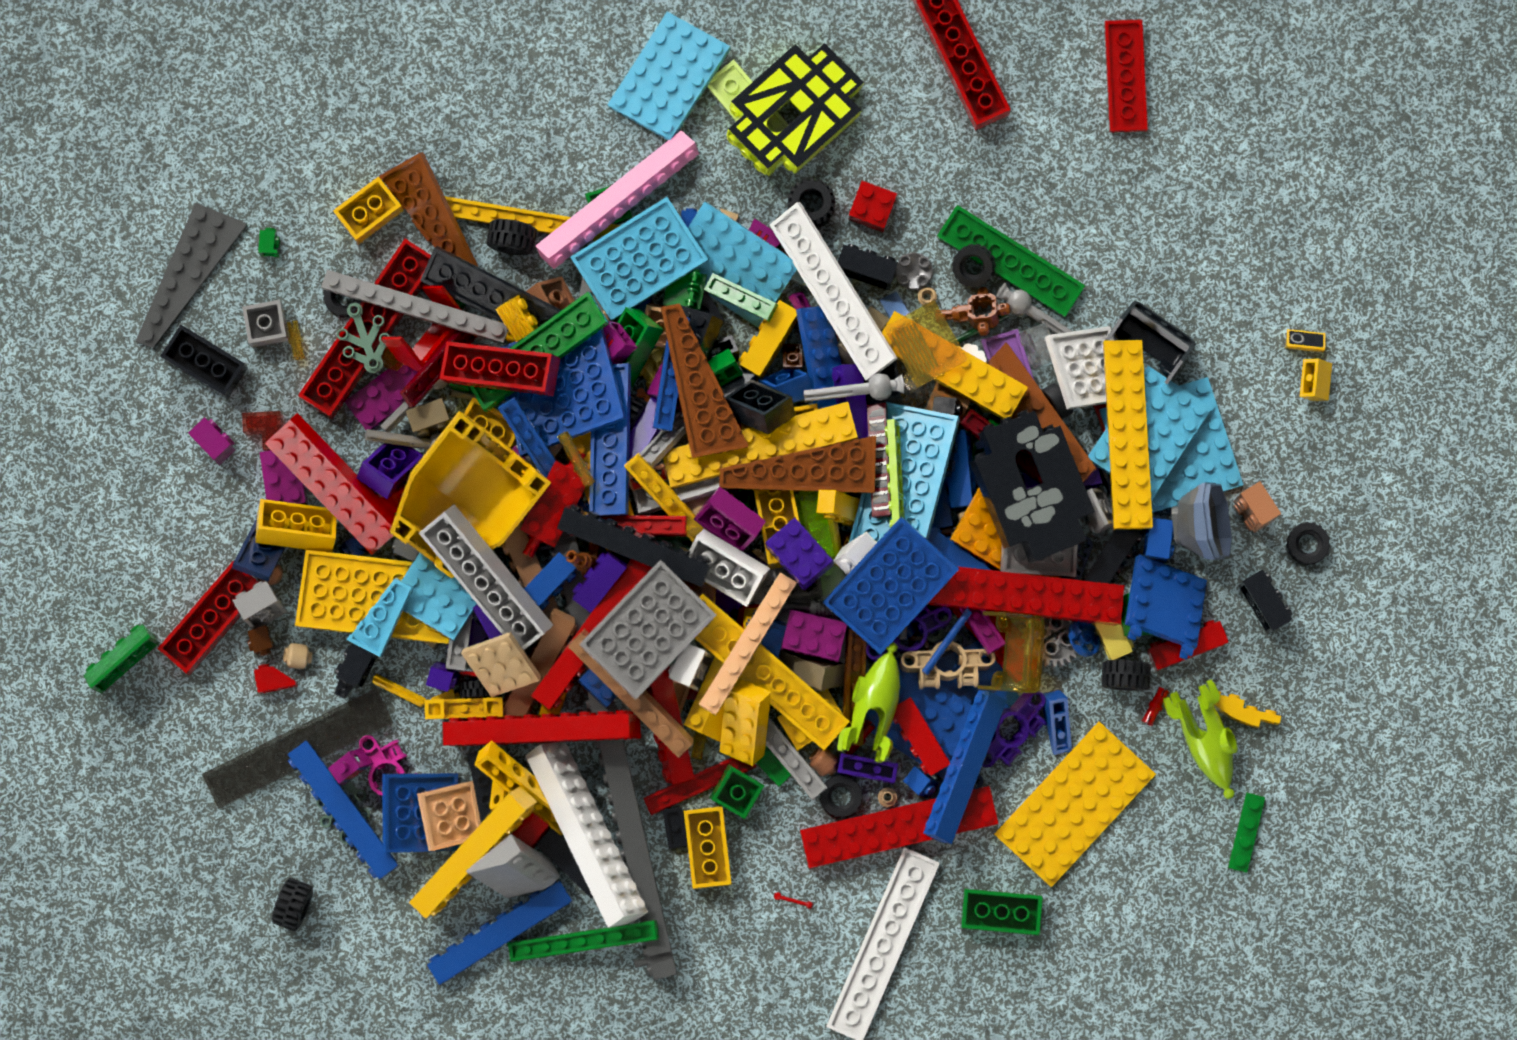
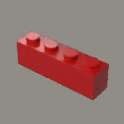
(1167, 653)
(921, 737)

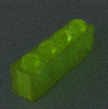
(814, 522)

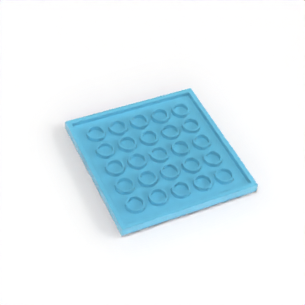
(1204, 459)

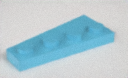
(378, 625)

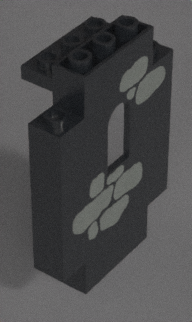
(1045, 514)

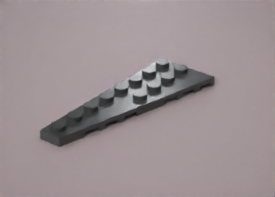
(198, 252)

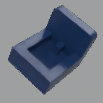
(352, 547)

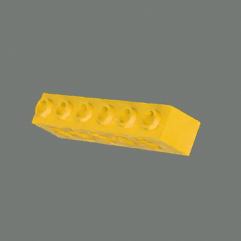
(510, 775)

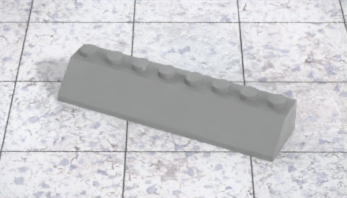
(485, 577)

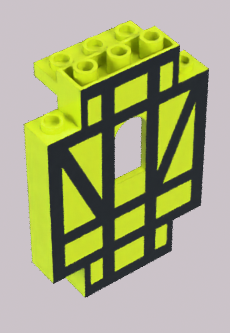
(817, 86)

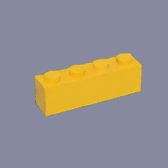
(837, 506)

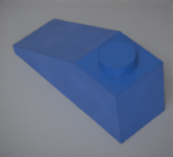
(1058, 722)

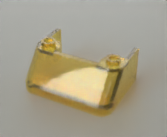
(1021, 652)

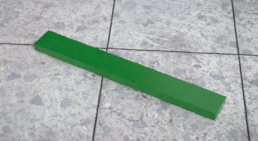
(583, 941)

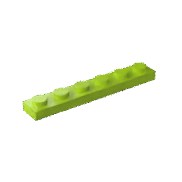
(894, 469)

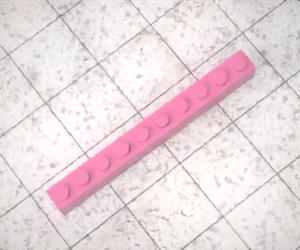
(617, 199)

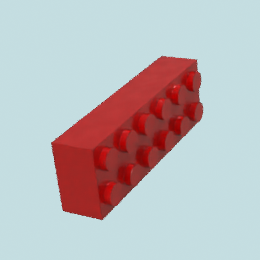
(500, 368)
(207, 621)

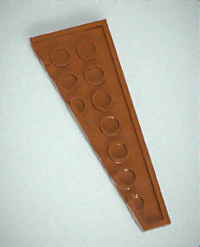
(423, 199)
(1034, 400)
(705, 411)
(838, 467)

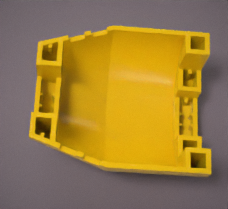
(477, 475)

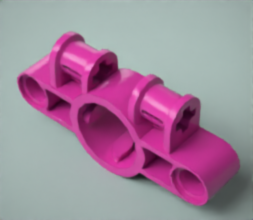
(380, 757)

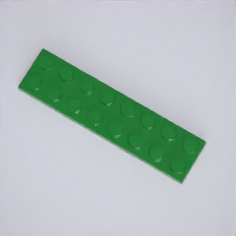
(1013, 261)
(555, 336)

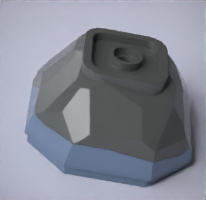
(1203, 522)

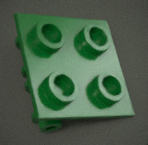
(687, 290)

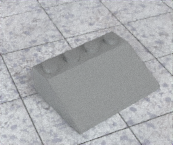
(514, 869)

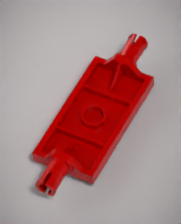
(546, 513)

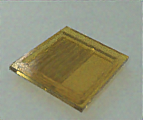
(925, 343)

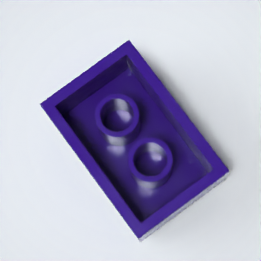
(388, 468)
(799, 553)

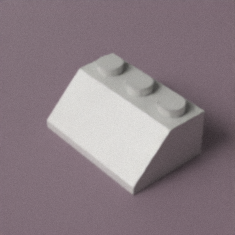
(853, 552)

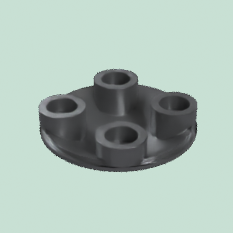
(914, 271)

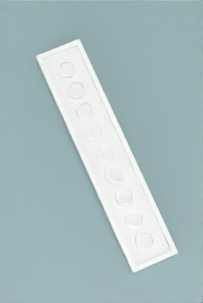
(833, 291)
(883, 944)

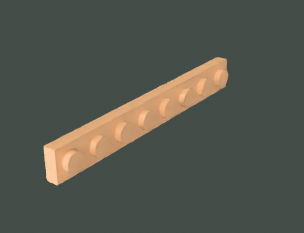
(747, 643)

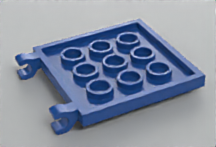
(1165, 604)

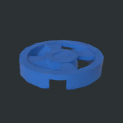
(1085, 635)

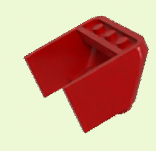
(430, 341)

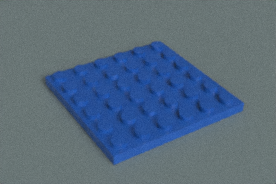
(583, 396)

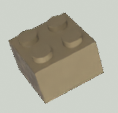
(428, 418)

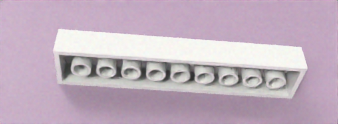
(586, 834)

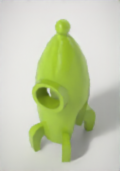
(880, 693)
(1210, 748)

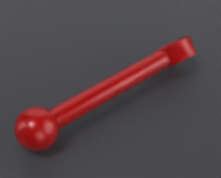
(777, 896)

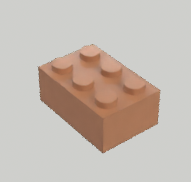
(1256, 507)

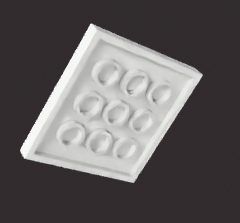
(1079, 365)

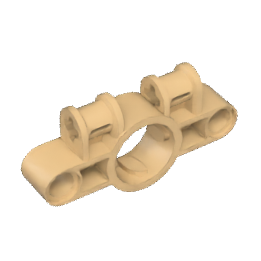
(967, 675)

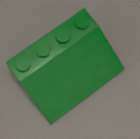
(120, 659)

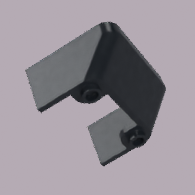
(1157, 335)

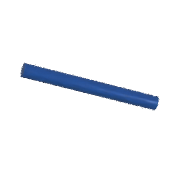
(946, 642)

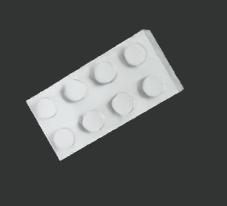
(731, 569)

